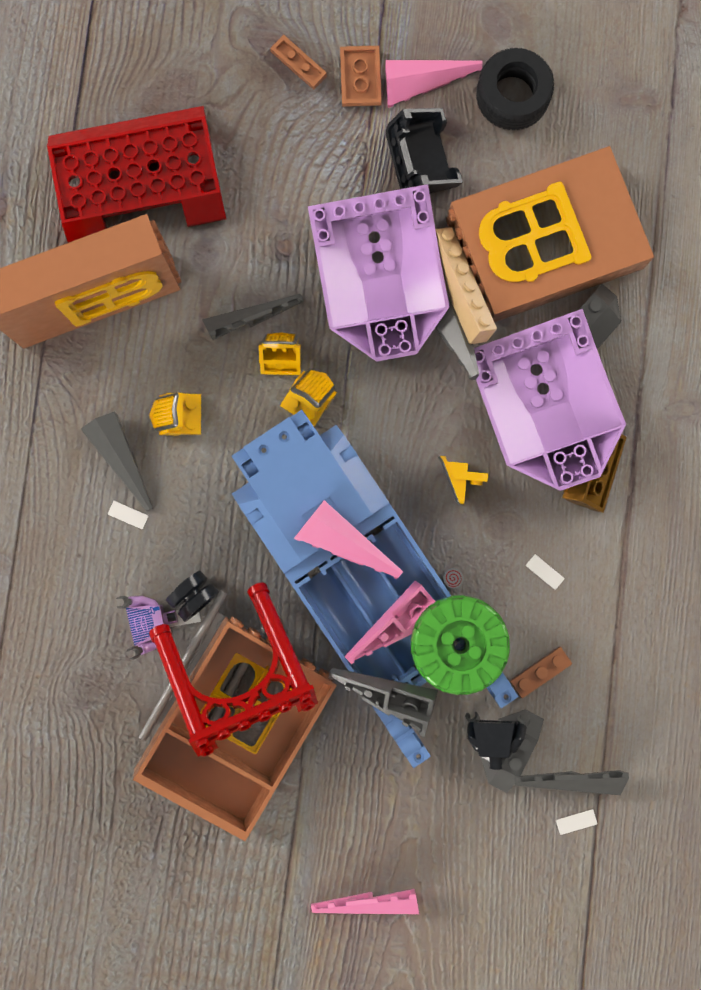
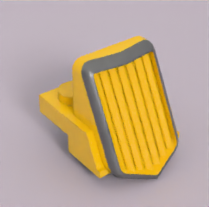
(280, 354)
(311, 393)
(177, 414)
(457, 476)

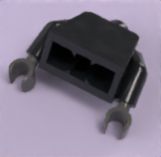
(496, 737)

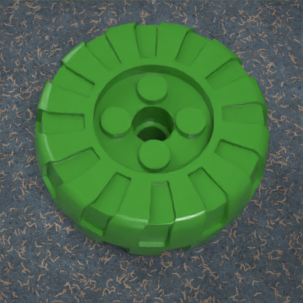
(484, 650)

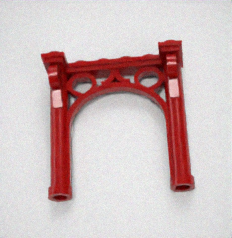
(301, 695)

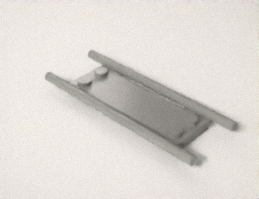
(209, 627)

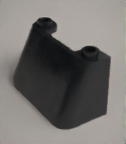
(419, 151)

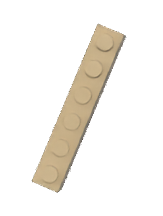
(463, 289)

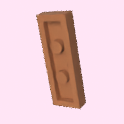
(298, 62)
(540, 672)

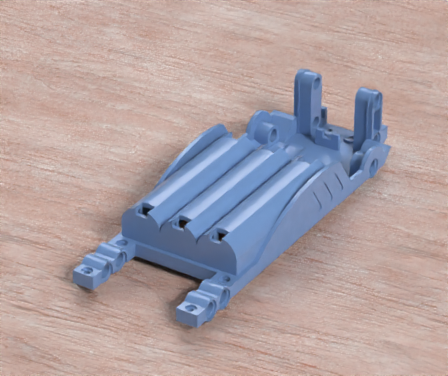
(345, 596)

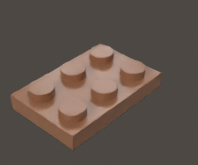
(360, 76)

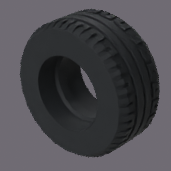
(522, 65)

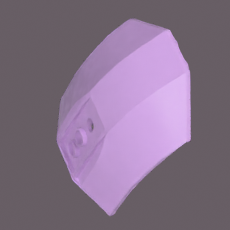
(388, 304)
(570, 429)

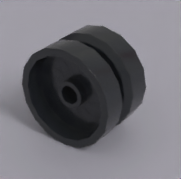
(190, 593)

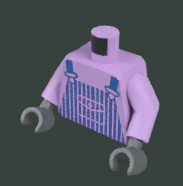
(143, 616)

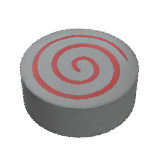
(453, 578)

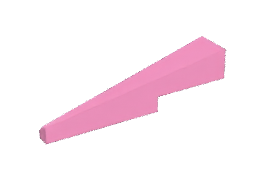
(415, 77)
(335, 534)
(395, 622)
(394, 903)

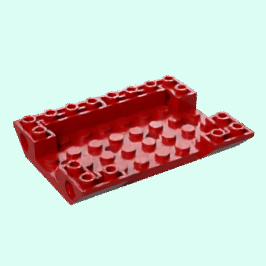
(130, 149)

